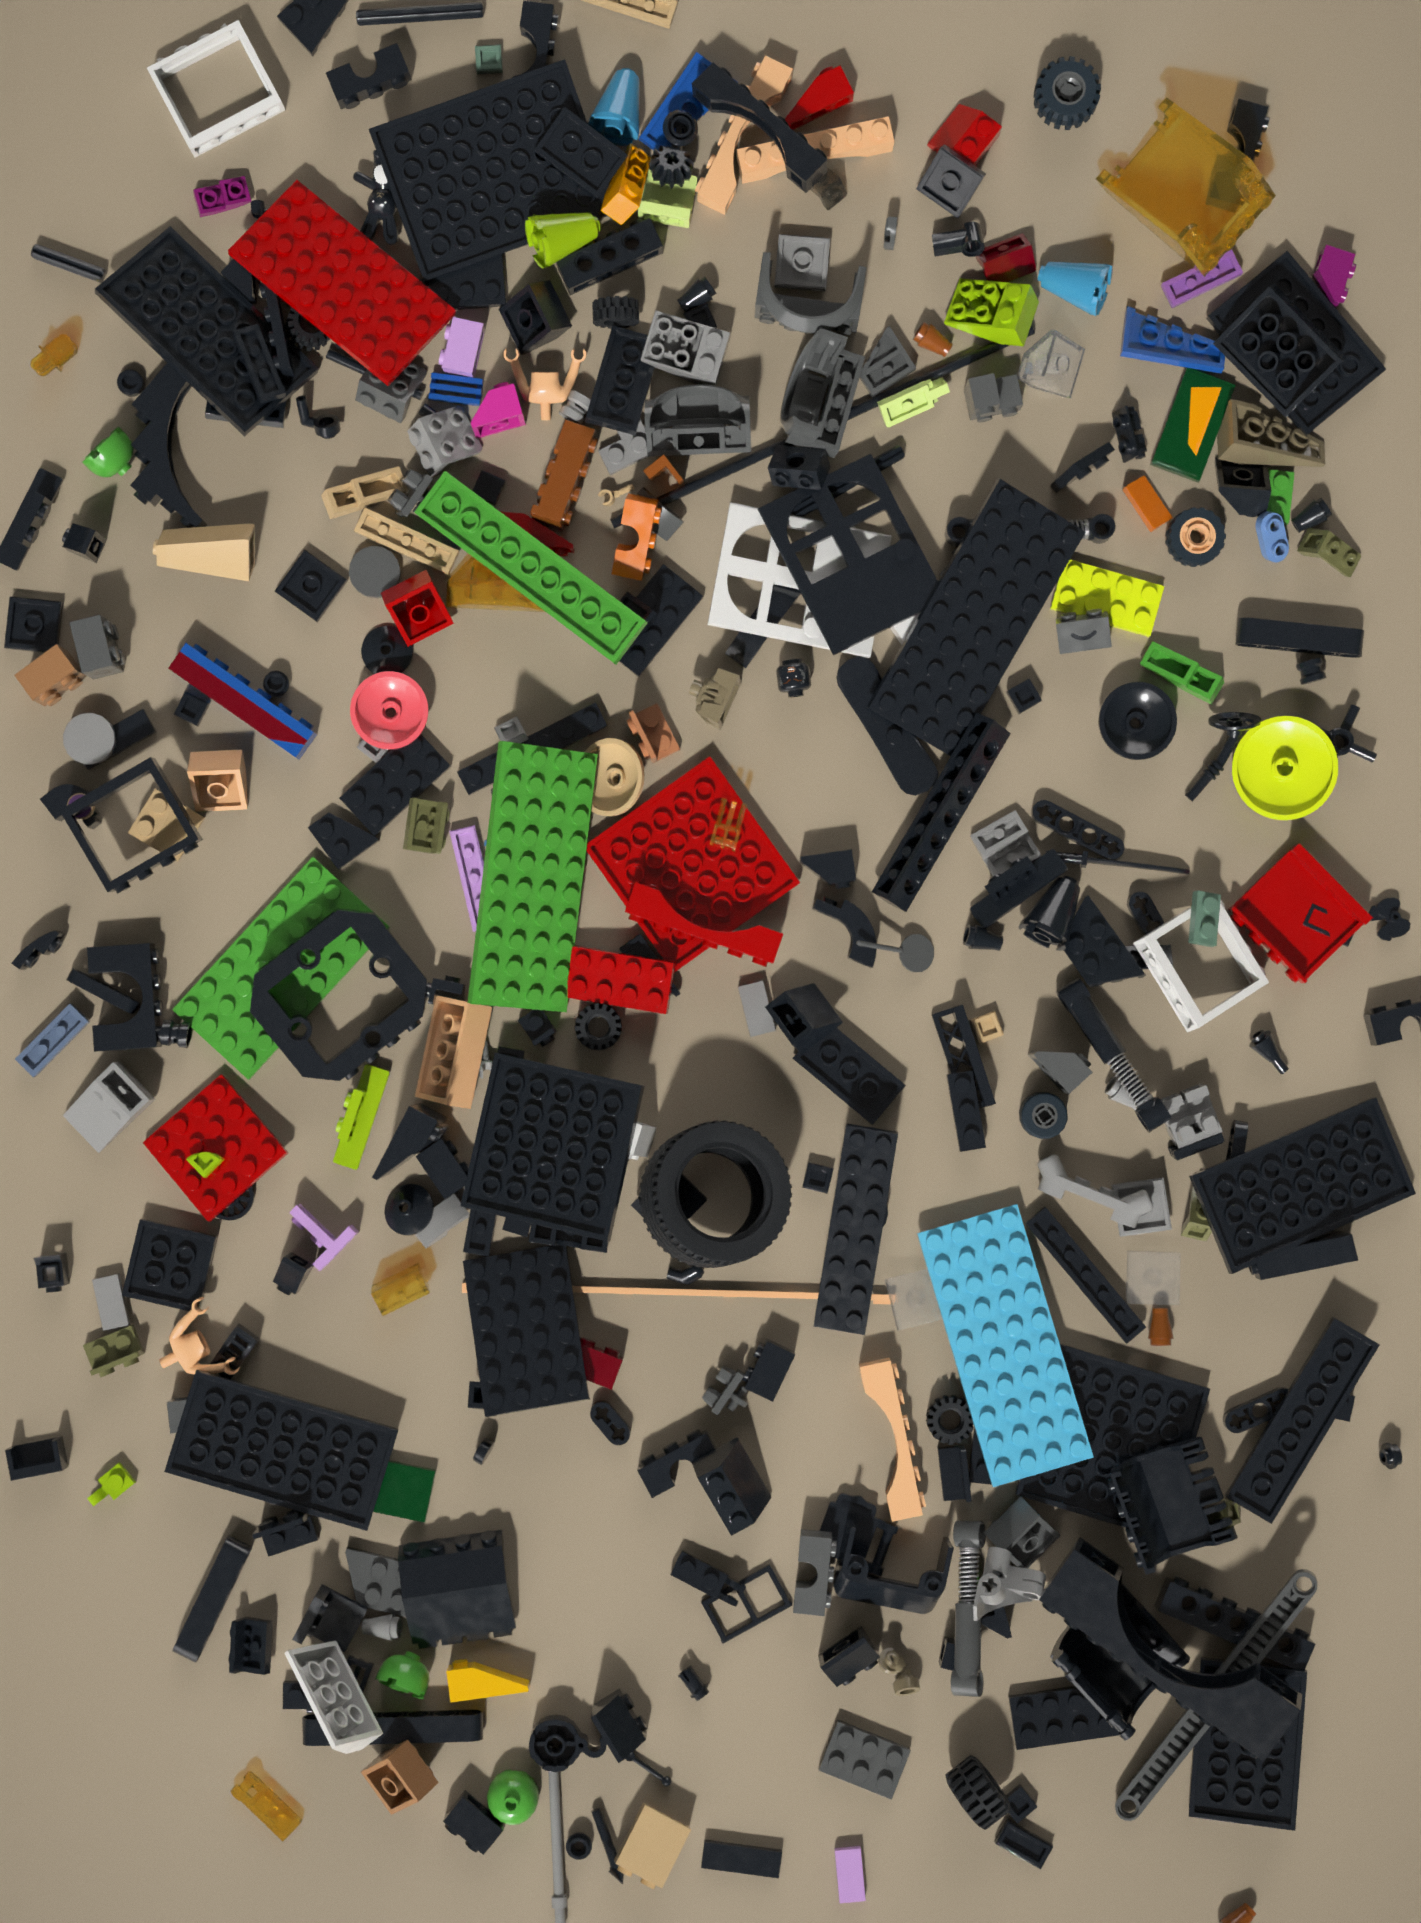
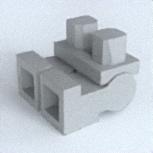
(1202, 1119)

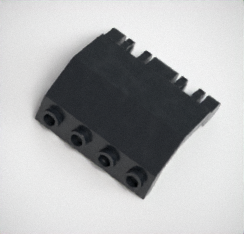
(1169, 1502)

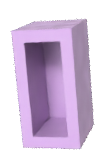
(462, 347)

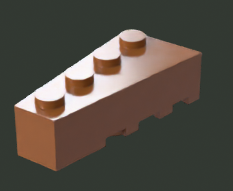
(564, 476)

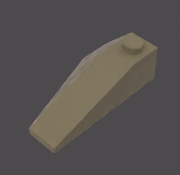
(1257, 439)

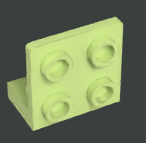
(667, 204)

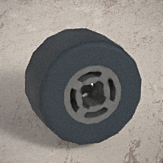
(1036, 1119)

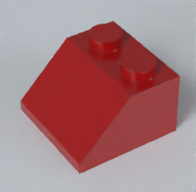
(967, 133)
(416, 608)

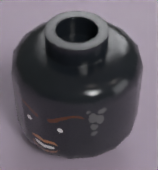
(793, 677)

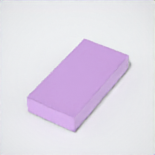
(850, 1874)

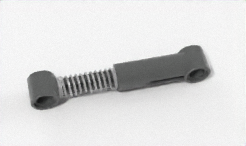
(967, 1673)

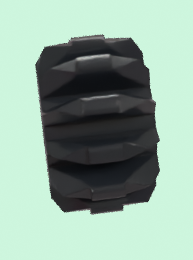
(671, 166)

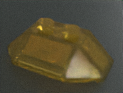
(480, 588)

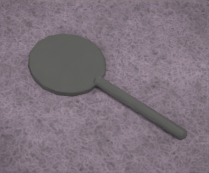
(914, 952)

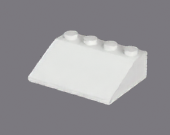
(334, 1696)

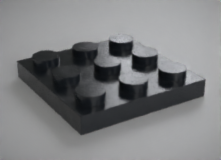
(169, 1265)

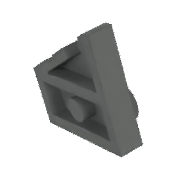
(886, 364)

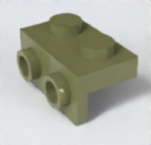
(426, 826)

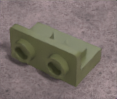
(114, 1350)

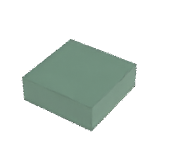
(488, 59)

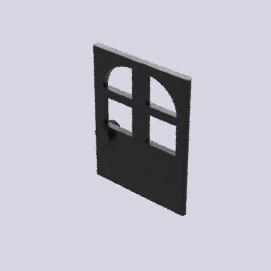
(871, 590)

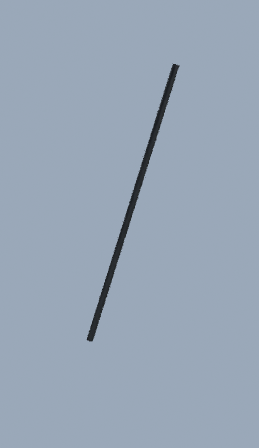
(854, 412)

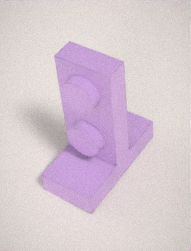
(321, 1236)

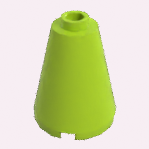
(559, 235)

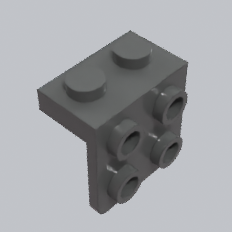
(390, 399)

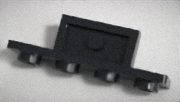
(29, 518)
(1016, 886)

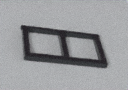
(755, 1621)

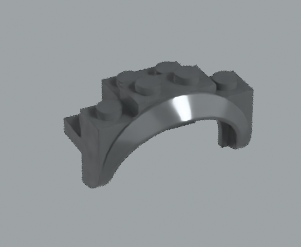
(697, 421)

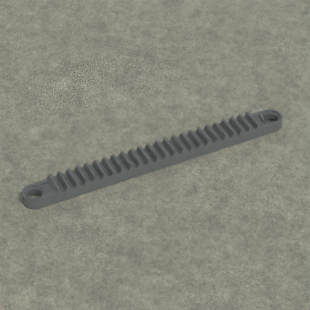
(1189, 1728)

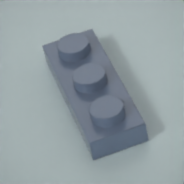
(52, 1040)

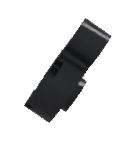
(572, 1744)

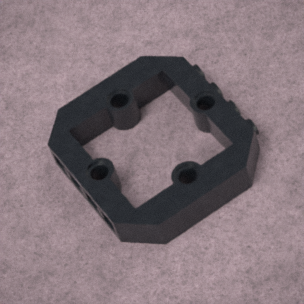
(298, 1047)

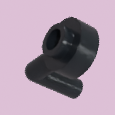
(325, 425)

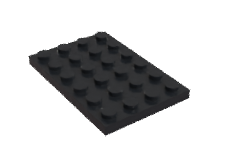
(1349, 377)
(525, 1330)
(1244, 1789)

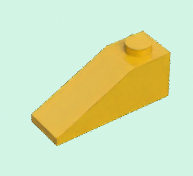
(478, 1681)

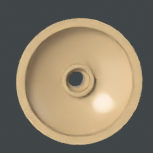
(616, 759)

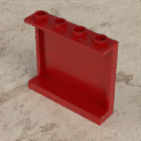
(1279, 904)

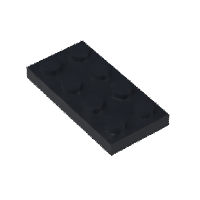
(621, 383)
(673, 603)
(392, 782)
(851, 1074)
(1055, 1718)

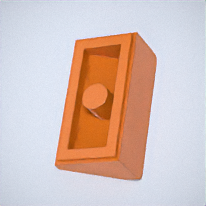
(1147, 503)

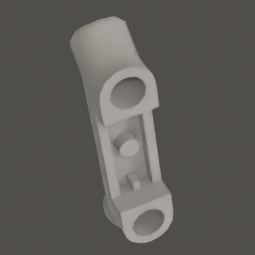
(1126, 1209)

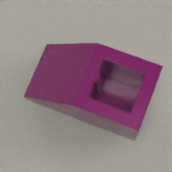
(1332, 271)

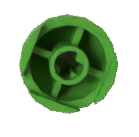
(111, 455)
(405, 1674)
(512, 1797)

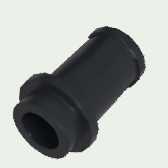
(693, 1683)

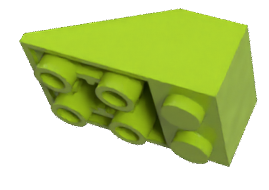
(993, 310)

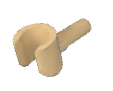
(615, 494)

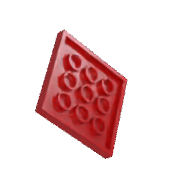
(220, 1124)

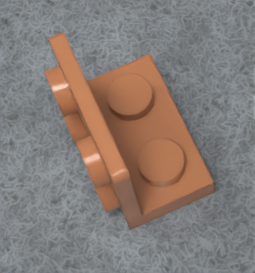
(655, 735)

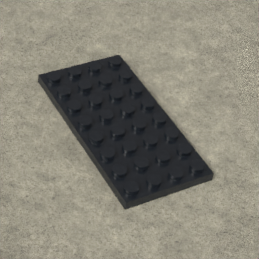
(190, 319)
(1302, 1185)
(281, 1450)

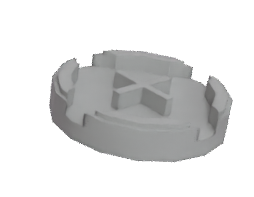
(89, 738)

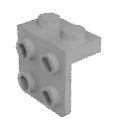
(443, 439)

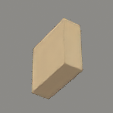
(986, 1027)

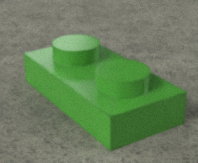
(1281, 493)

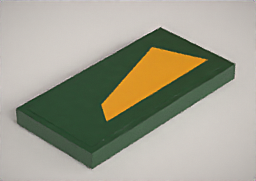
(1192, 424)

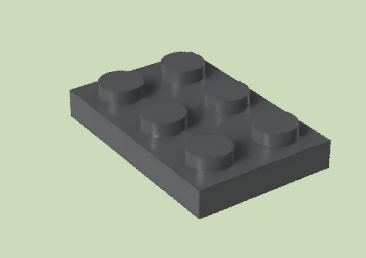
(864, 1759)

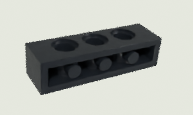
(625, 258)

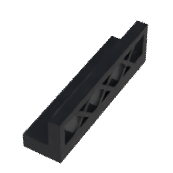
(970, 1049)

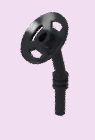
(1234, 724)

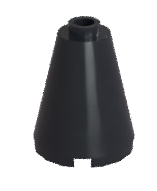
(1053, 914)

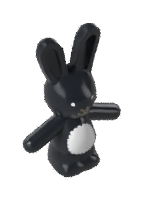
(380, 204)

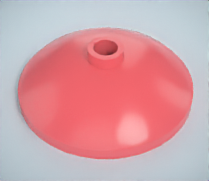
(380, 694)

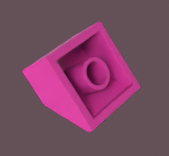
(498, 411)

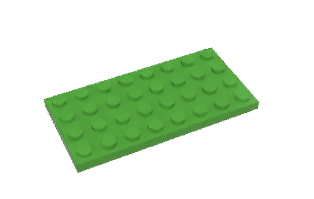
(222, 998)

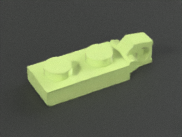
(912, 401)

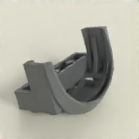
(807, 314)
(806, 392)

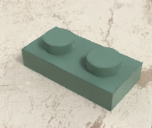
(1204, 918)

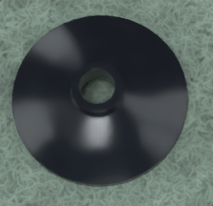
(396, 660)
(418, 1213)

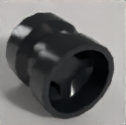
(175, 1033)

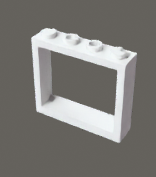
(234, 125)
(1171, 983)

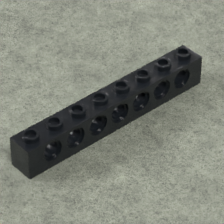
(941, 812)

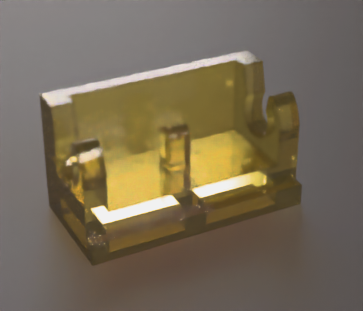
(400, 1289)

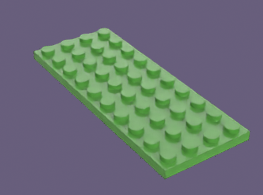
(532, 877)

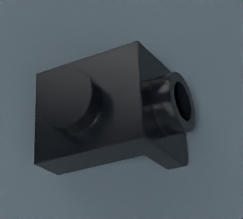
(450, 984)

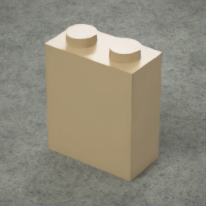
(651, 1846)

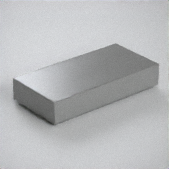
(754, 1001)
(111, 1302)

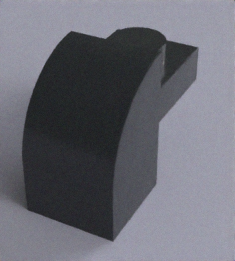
(58, 798)

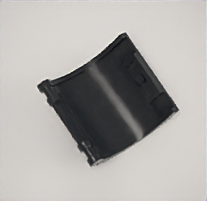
(1112, 1683)

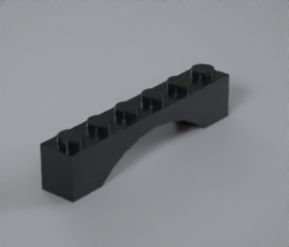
(724, 95)

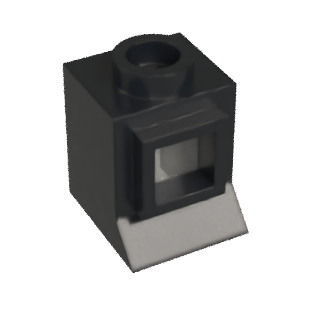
(52, 1272)

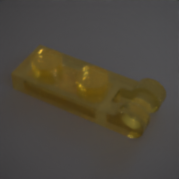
(267, 1806)

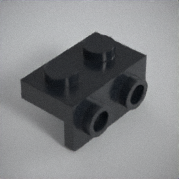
(250, 1646)

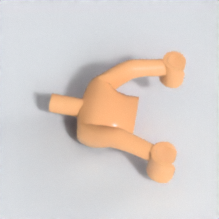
(545, 386)
(192, 1347)

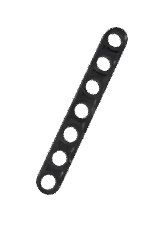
(415, 1726)

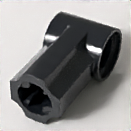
(966, 240)

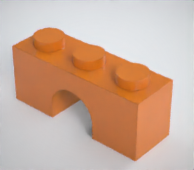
(641, 514)

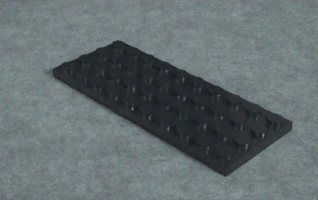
(976, 617)

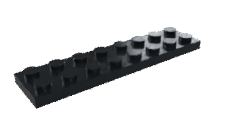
(855, 1229)
(1302, 1420)

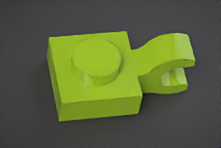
(113, 1483)

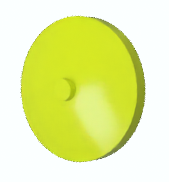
(1285, 768)

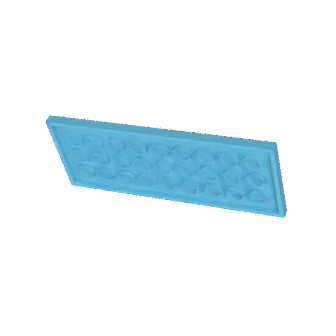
(1005, 1345)

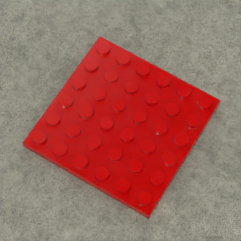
(670, 850)

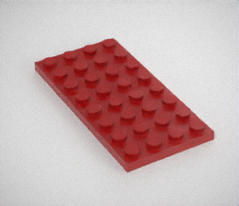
(342, 282)

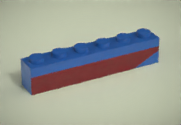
(242, 701)

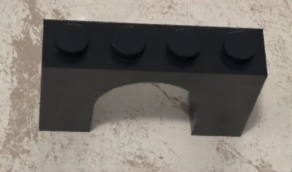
(140, 963)

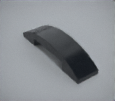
(747, 645)

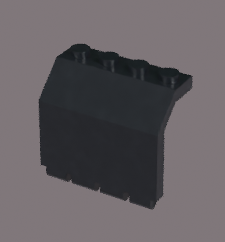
(456, 1589)

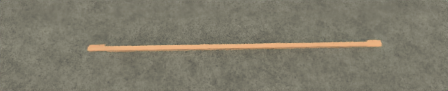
(877, 1298)

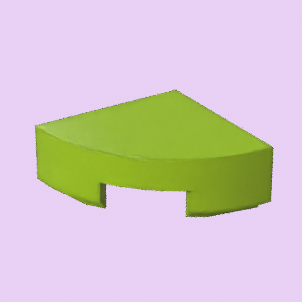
(205, 1162)

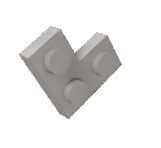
(625, 451)

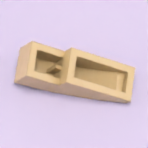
(362, 492)

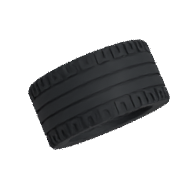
(767, 1183)

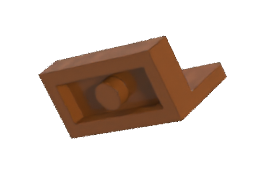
(659, 466)

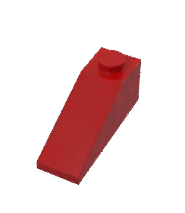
(823, 96)

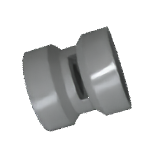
(575, 407)

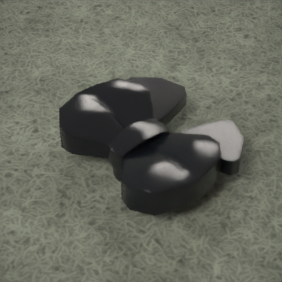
(1388, 910)

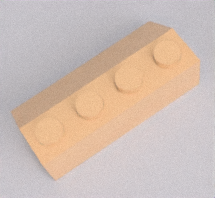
(453, 1052)

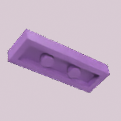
(1192, 283)

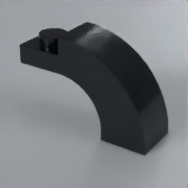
(857, 926)

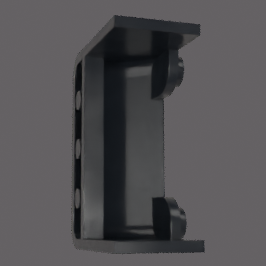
(854, 1582)

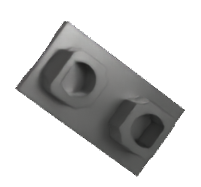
(405, 503)
(731, 1380)

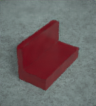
(1008, 259)

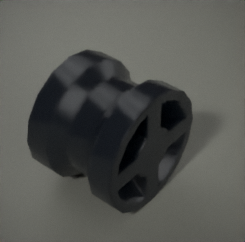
(1311, 671)

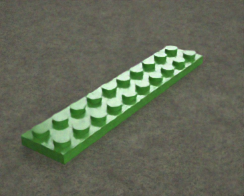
(531, 567)

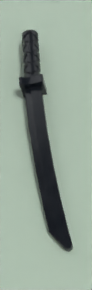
(1083, 859)

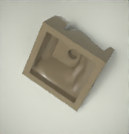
(715, 696)

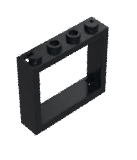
(108, 789)

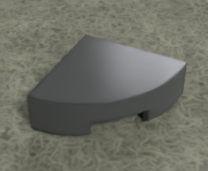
(890, 232)

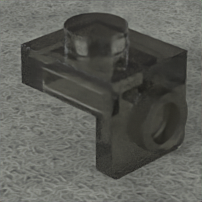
(829, 189)

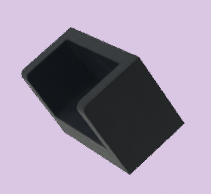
(36, 1458)

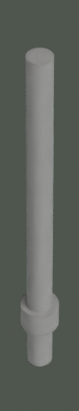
(559, 1899)

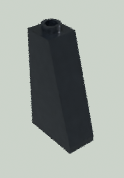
(1314, 1254)

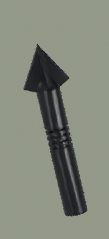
(608, 1843)

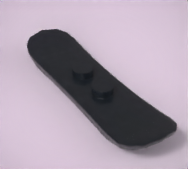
(899, 748)

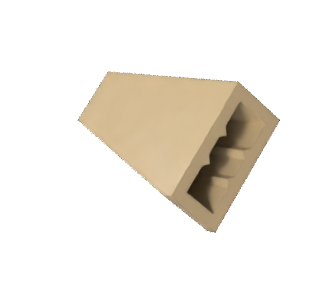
(209, 550)

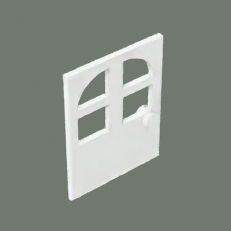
(826, 562)

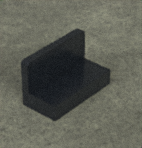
(954, 1473)

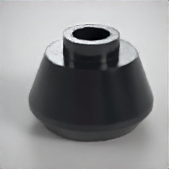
(682, 121)

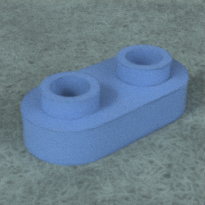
(1269, 538)

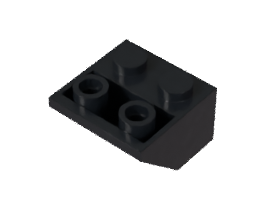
(804, 1016)

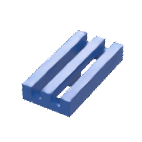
(455, 379)

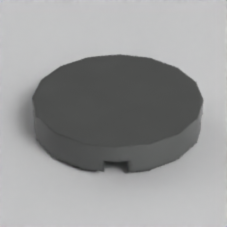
(374, 571)

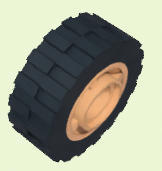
(1210, 532)

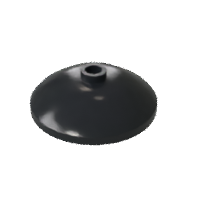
(1155, 717)

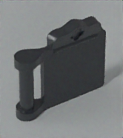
(865, 1522)

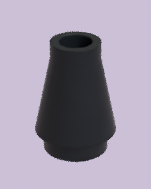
(697, 294)
(1312, 515)
(980, 938)

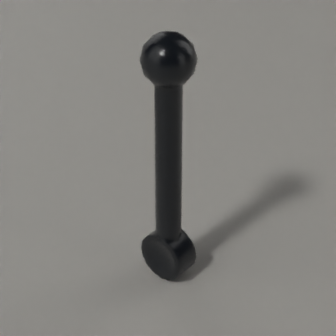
(666, 1780)

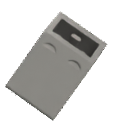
(686, 348)
(108, 1106)

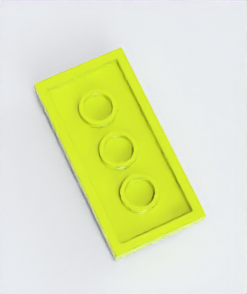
(1128, 600)

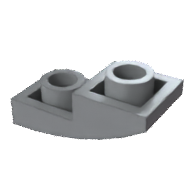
(445, 1217)

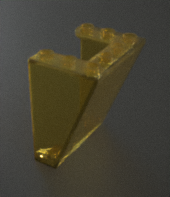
(1190, 188)

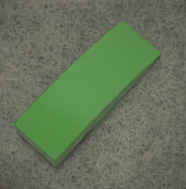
(1182, 672)

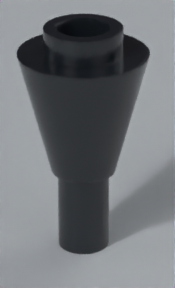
(1264, 1044)

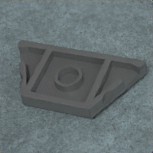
(375, 1580)

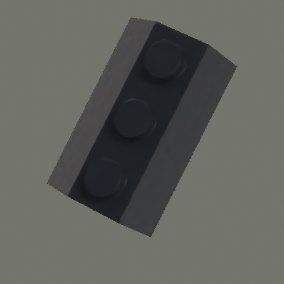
(732, 1485)

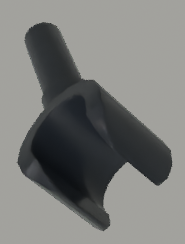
(257, 208)

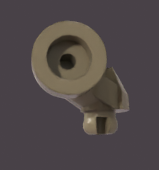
(893, 1663)

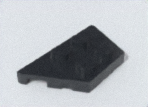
(1098, 949)

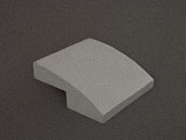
(1004, 843)

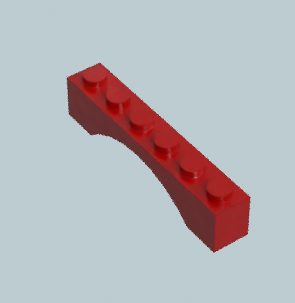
(650, 905)

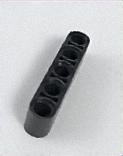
(1299, 637)
(212, 1598)

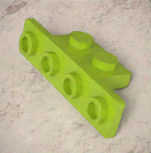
(359, 1116)

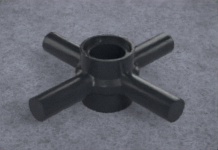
(1344, 732)

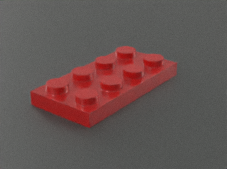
(620, 979)

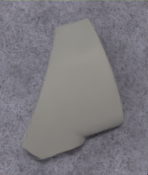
(1005, 1584)

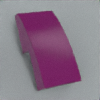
(222, 197)

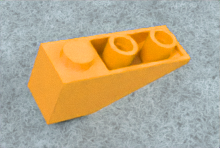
(627, 186)

